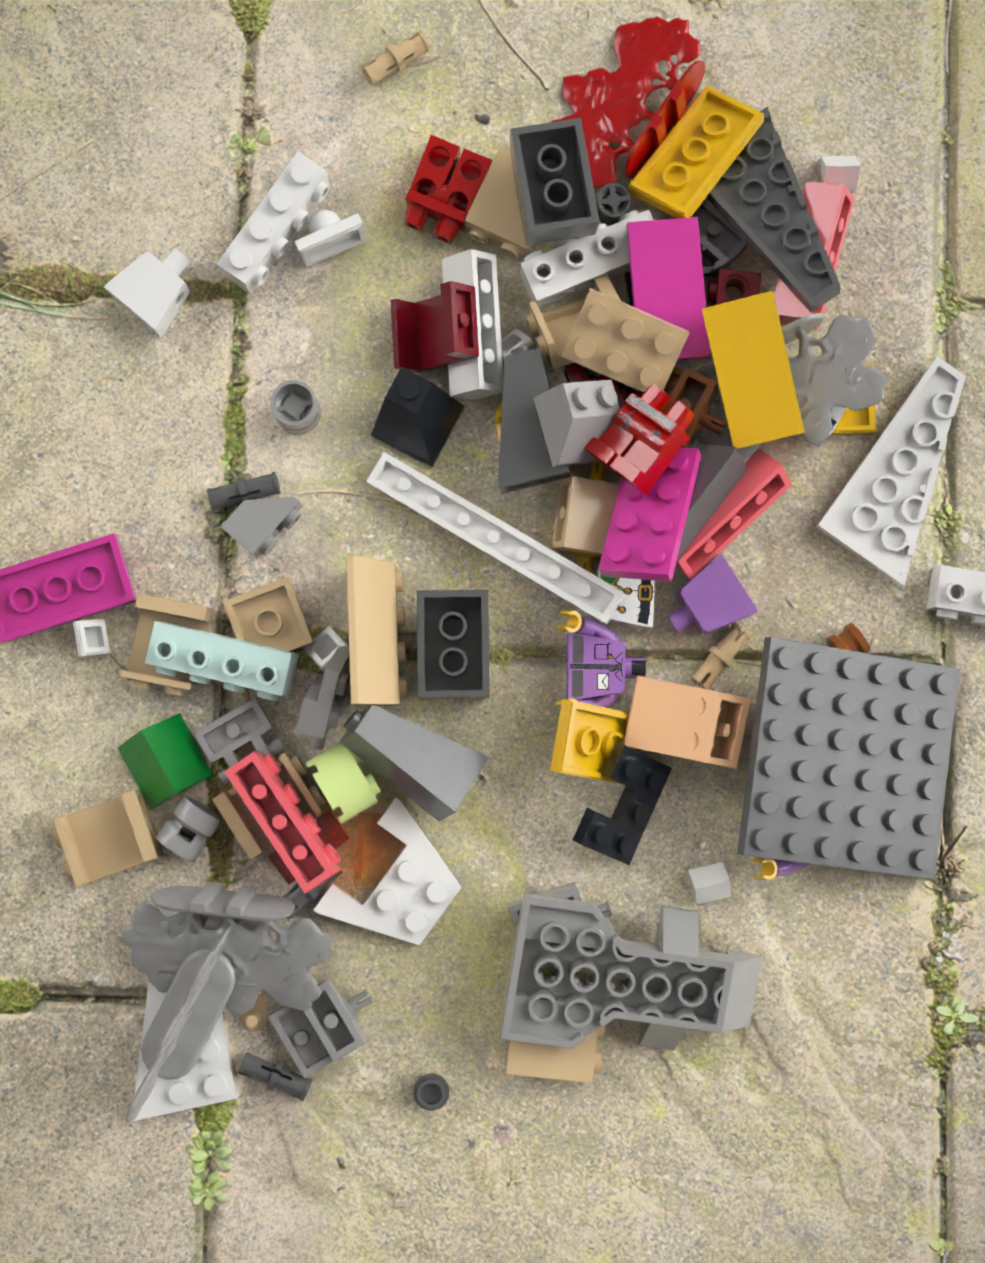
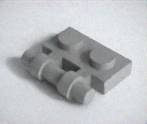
(236, 730)

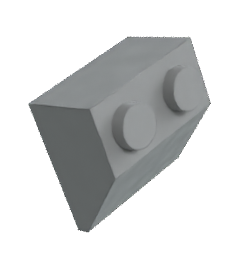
(573, 416)

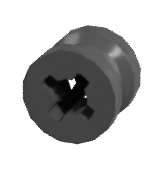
(613, 196)

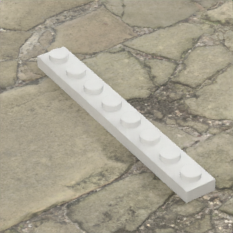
(496, 538)

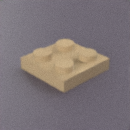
(270, 617)

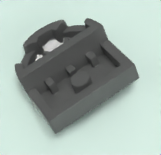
(718, 239)

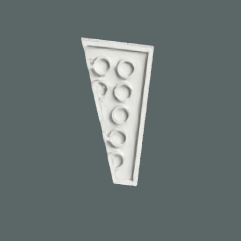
(891, 488)
(213, 1075)

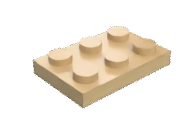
(624, 342)

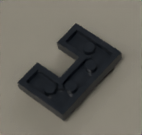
(622, 832)

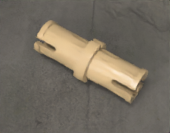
(395, 58)
(720, 656)

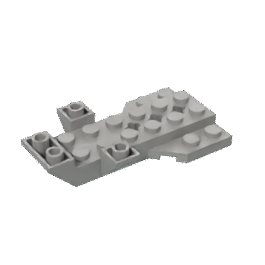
(665, 987)

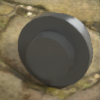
(431, 1091)

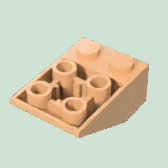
(686, 722)

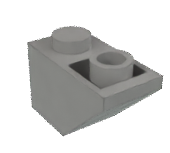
(260, 520)

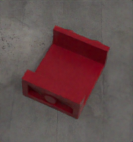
(435, 329)

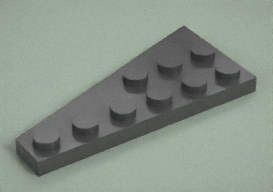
(772, 215)

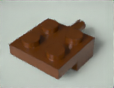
(697, 394)

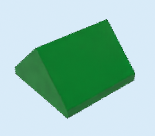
(165, 760)

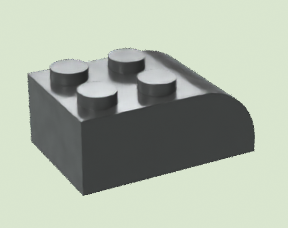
(553, 181)
(453, 644)

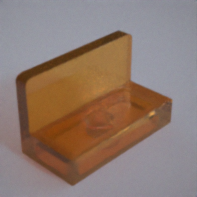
(374, 850)

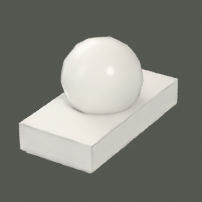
(330, 236)

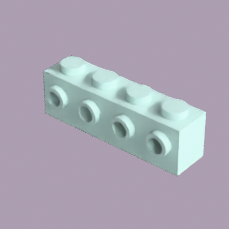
(221, 659)

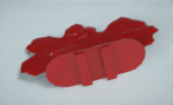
(616, 100)

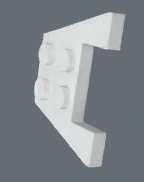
(409, 893)

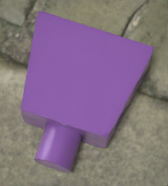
(711, 600)

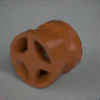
(849, 639)

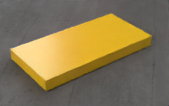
(696, 153)
(753, 370)

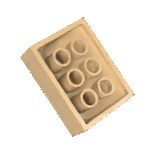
(374, 632)

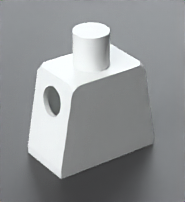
(152, 289)

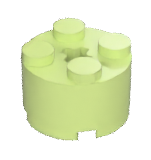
(344, 782)

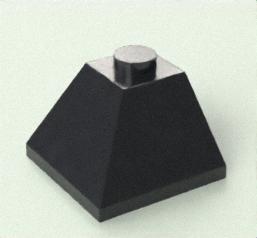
(416, 417)

